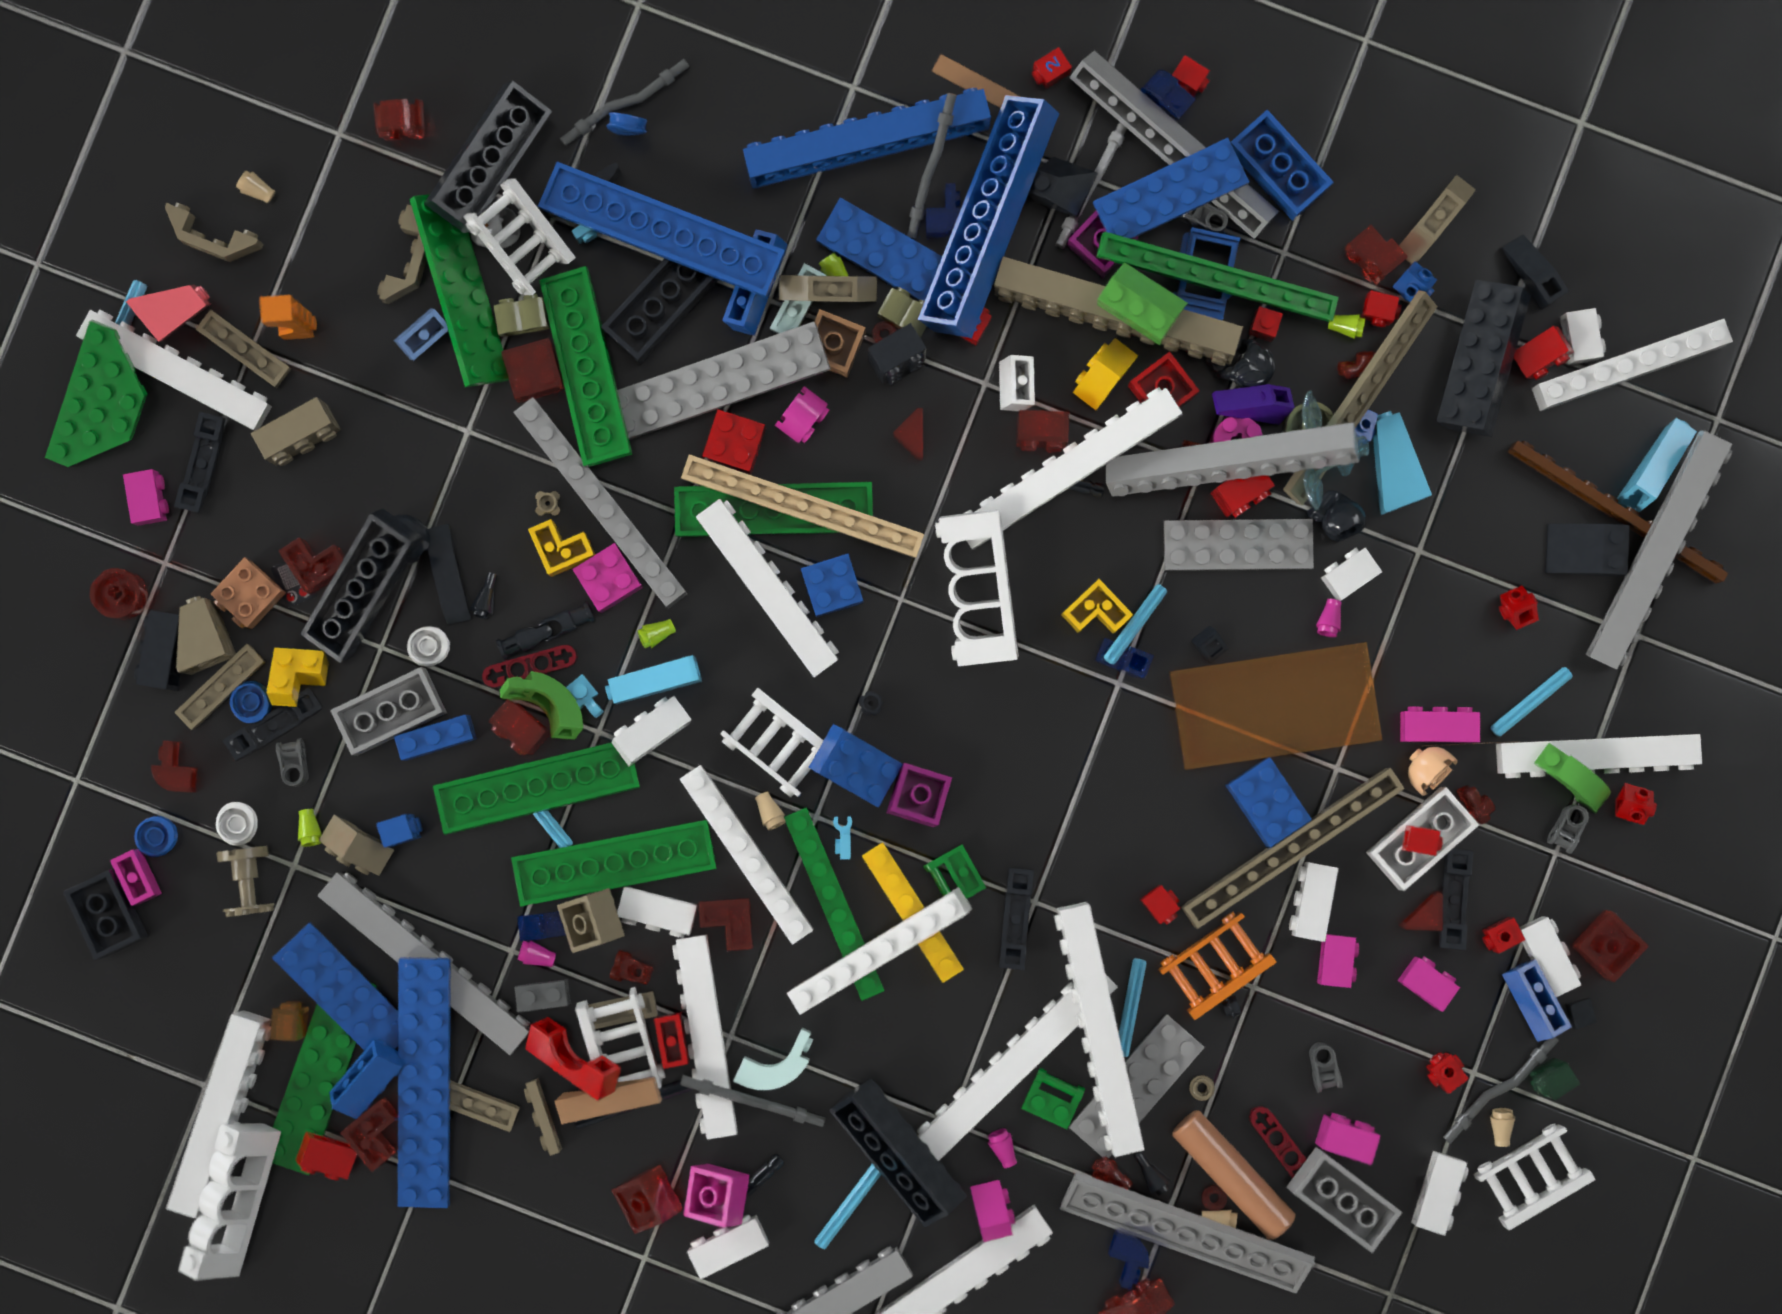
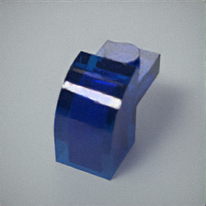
(1165, 91)
(942, 220)
(1131, 662)
(1133, 1252)

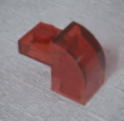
(169, 774)

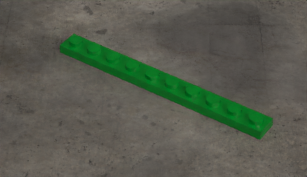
(1217, 276)

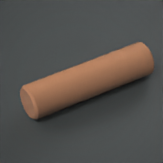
(1234, 1175)

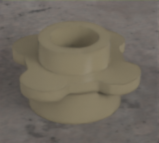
(542, 498)

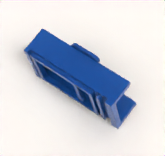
(1201, 304)

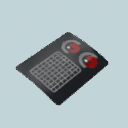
(288, 582)

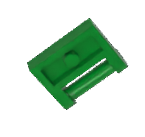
(961, 870)
(1050, 1106)

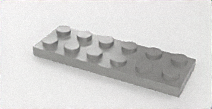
(1238, 544)
(1150, 1071)

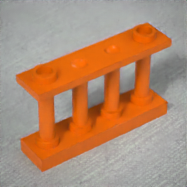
(1238, 975)

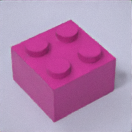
(607, 578)
(1348, 1139)
(716, 1195)

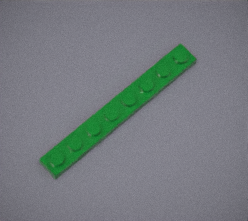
(830, 894)

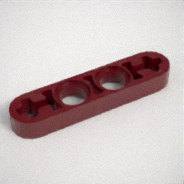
(529, 664)
(1281, 1149)

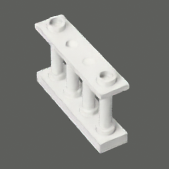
(527, 214)
(780, 719)
(594, 1038)
(1534, 1202)

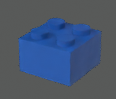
(832, 585)

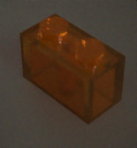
(289, 1021)

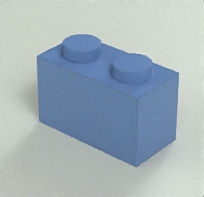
(422, 334)

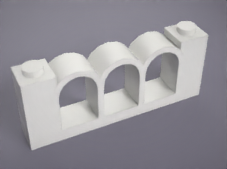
(985, 648)
(233, 1142)

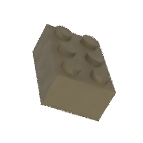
(296, 432)

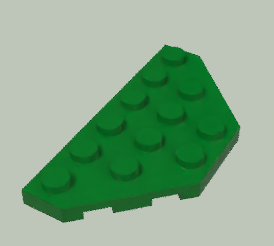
(100, 400)

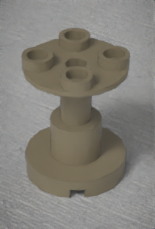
(244, 870)

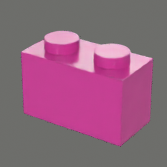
(145, 497)
(136, 877)
(1337, 961)
(1428, 983)
(991, 1210)

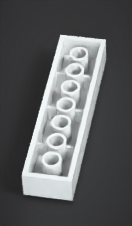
(221, 1104)

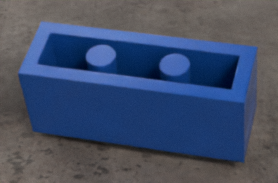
(435, 737)
(1536, 1000)
(365, 1079)

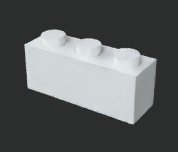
(650, 730)
(1313, 901)
(657, 911)
(1550, 954)
(1440, 1193)
(727, 1246)

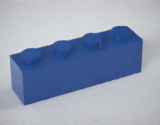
(745, 307)

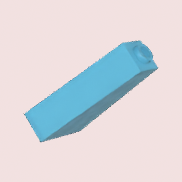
(1397, 466)
(1657, 466)
(654, 680)

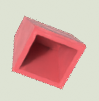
(169, 309)

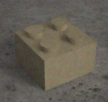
(590, 920)

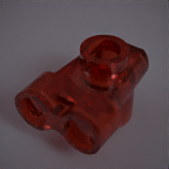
(1355, 368)
(1477, 806)
(626, 967)
(1107, 1171)

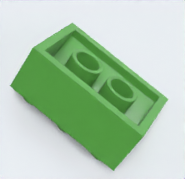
(1141, 303)

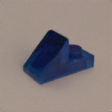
(540, 926)

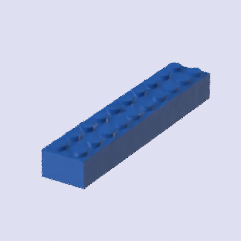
(863, 138)
(988, 216)

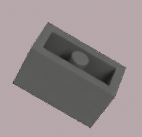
(542, 995)

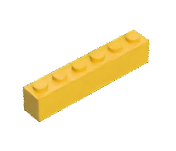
(907, 904)

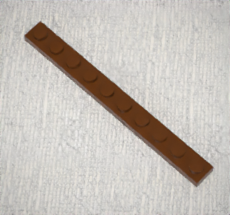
(1609, 505)

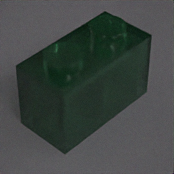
(1553, 1079)

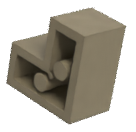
(355, 846)

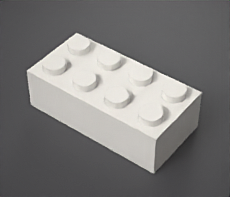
(1438, 812)

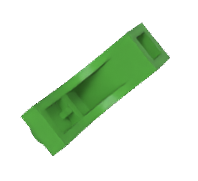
(552, 698)
(1579, 779)

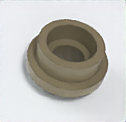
(1210, 1088)

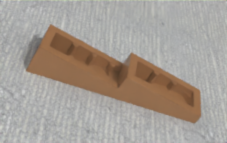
(627, 1095)

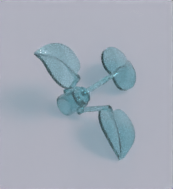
(1313, 485)

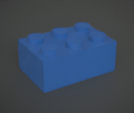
(855, 765)
(1268, 802)

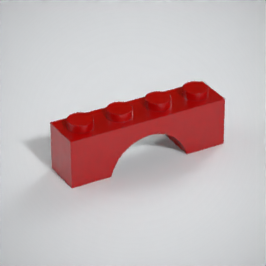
(550, 1044)

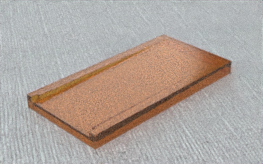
(1275, 705)

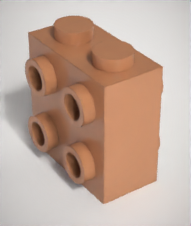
(247, 594)

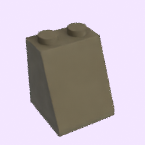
(202, 637)

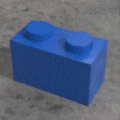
(399, 830)

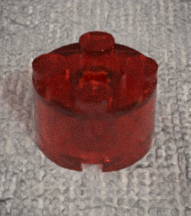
(399, 118)
(112, 581)

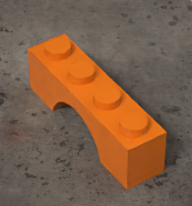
(289, 316)

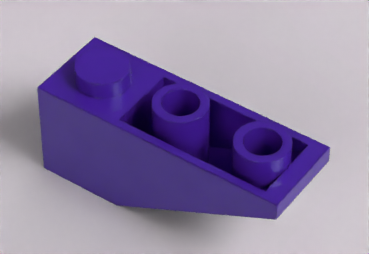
(1259, 403)

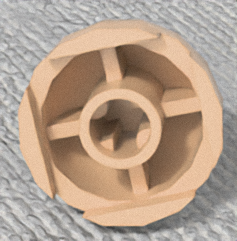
(1429, 768)

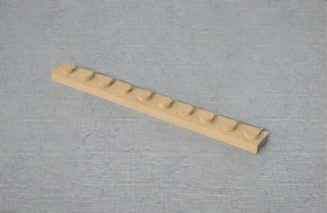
(802, 506)

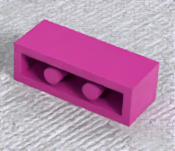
(1440, 725)

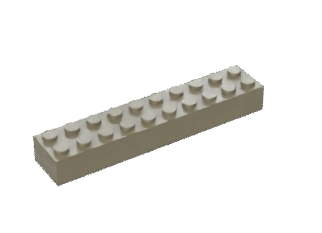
(1078, 301)

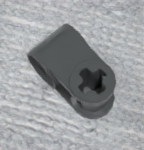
(1203, 215)
(292, 760)
(1568, 829)
(1325, 1072)

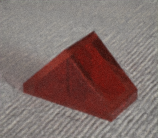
(910, 434)
(1427, 915)

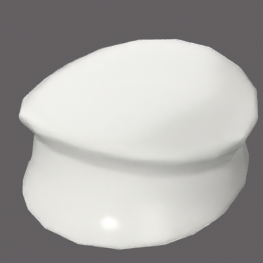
(428, 646)
(236, 823)

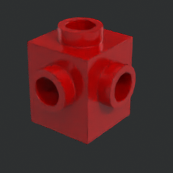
(1519, 607)
(1635, 804)
(1454, 1075)

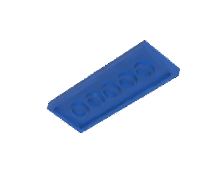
(1172, 191)
(879, 249)
(339, 988)

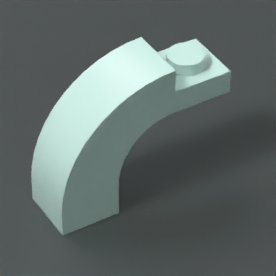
(772, 1076)

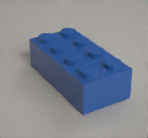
(1280, 165)

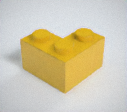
(1104, 373)
(559, 554)
(1097, 602)
(290, 670)

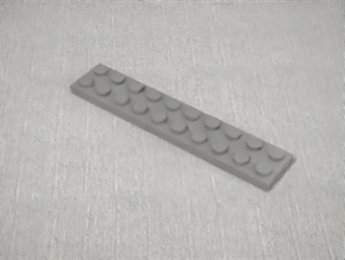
(723, 380)
(1187, 1232)

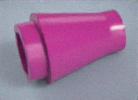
(1330, 619)
(534, 954)
(1002, 1146)

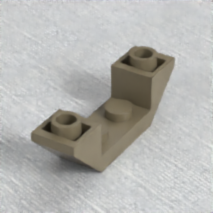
(1436, 219)
(239, 246)
(395, 288)
(828, 288)

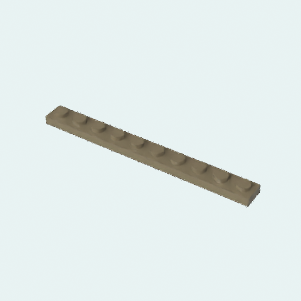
(1374, 376)

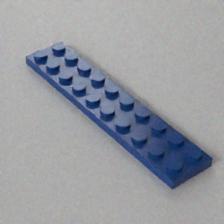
(661, 229)
(424, 1082)

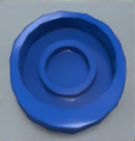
(626, 124)
(250, 702)
(156, 836)

